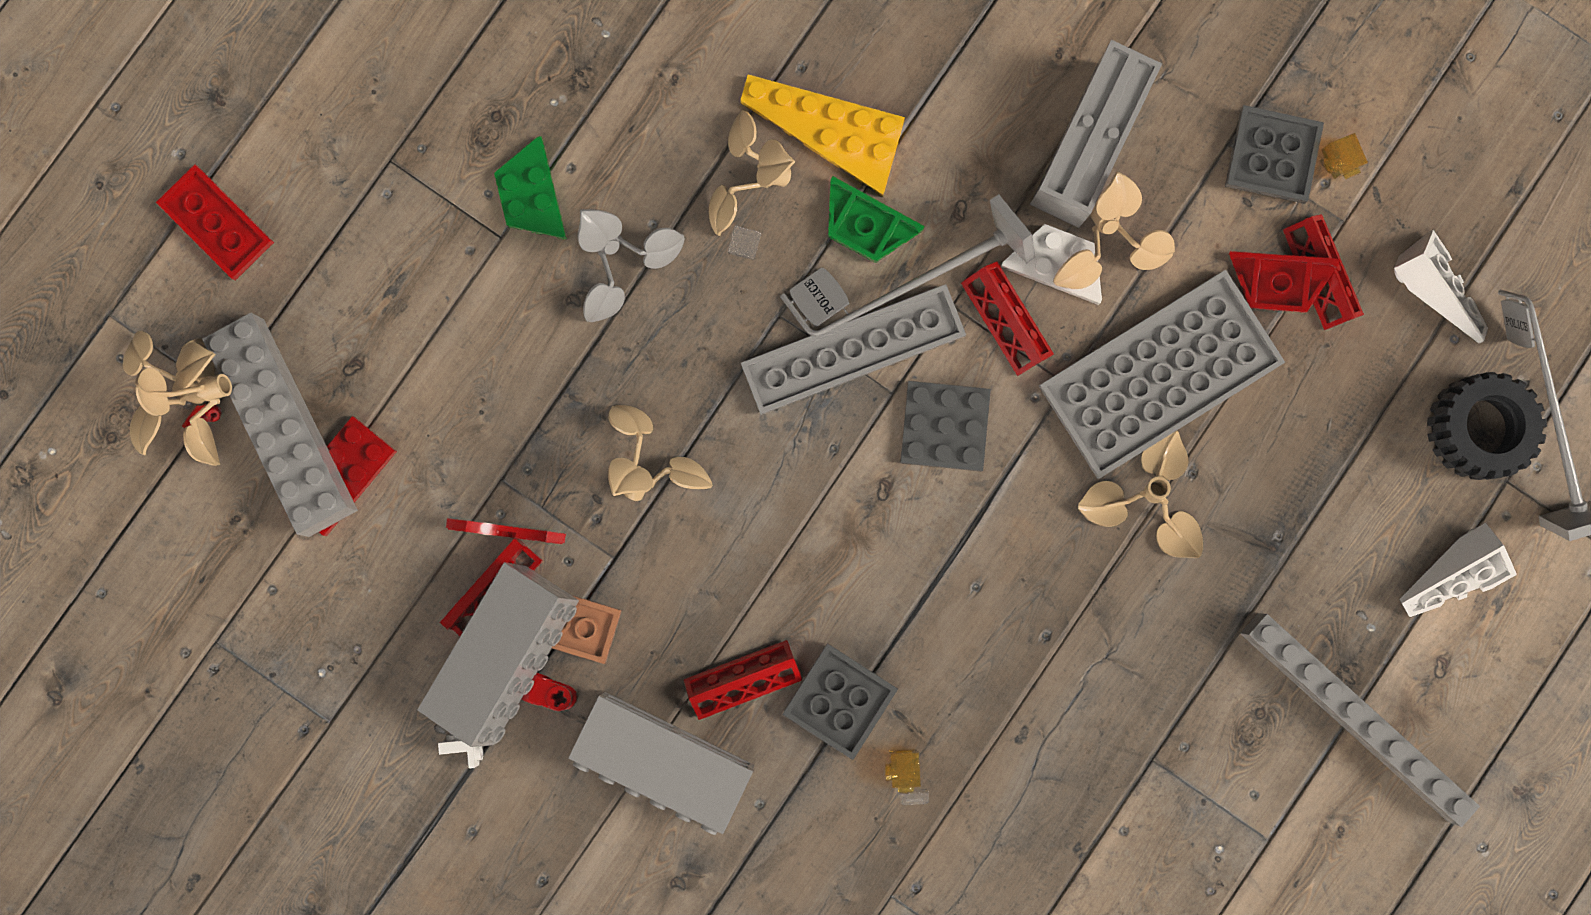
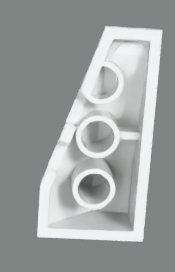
(1429, 277)
(1469, 564)

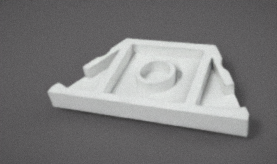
(1051, 251)

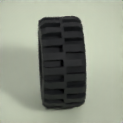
(1521, 420)

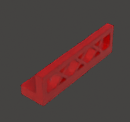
(1339, 281)
(1013, 312)
(481, 586)
(741, 675)

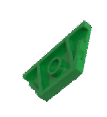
(529, 192)
(867, 223)

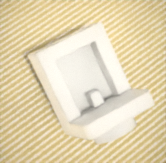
(454, 745)

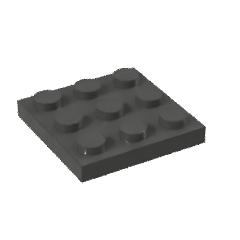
(1274, 154)
(945, 426)
(840, 701)

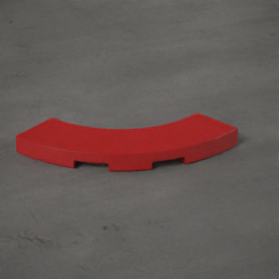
(505, 531)

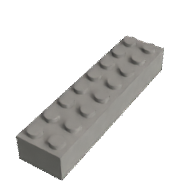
(280, 425)

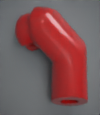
(211, 415)

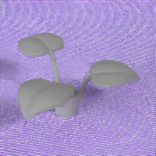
(601, 233)

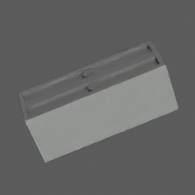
(1096, 134)
(498, 655)
(661, 763)

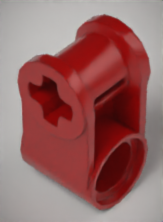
(545, 693)

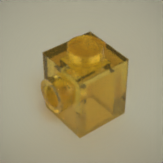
(1344, 157)
(903, 770)

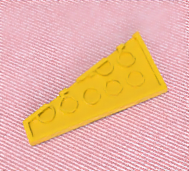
(839, 131)

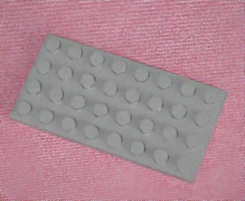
(1161, 374)

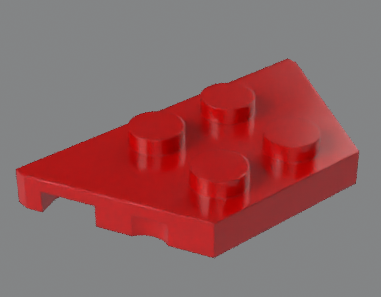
(1282, 280)

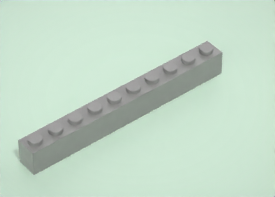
(1360, 720)

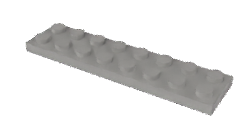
(853, 349)

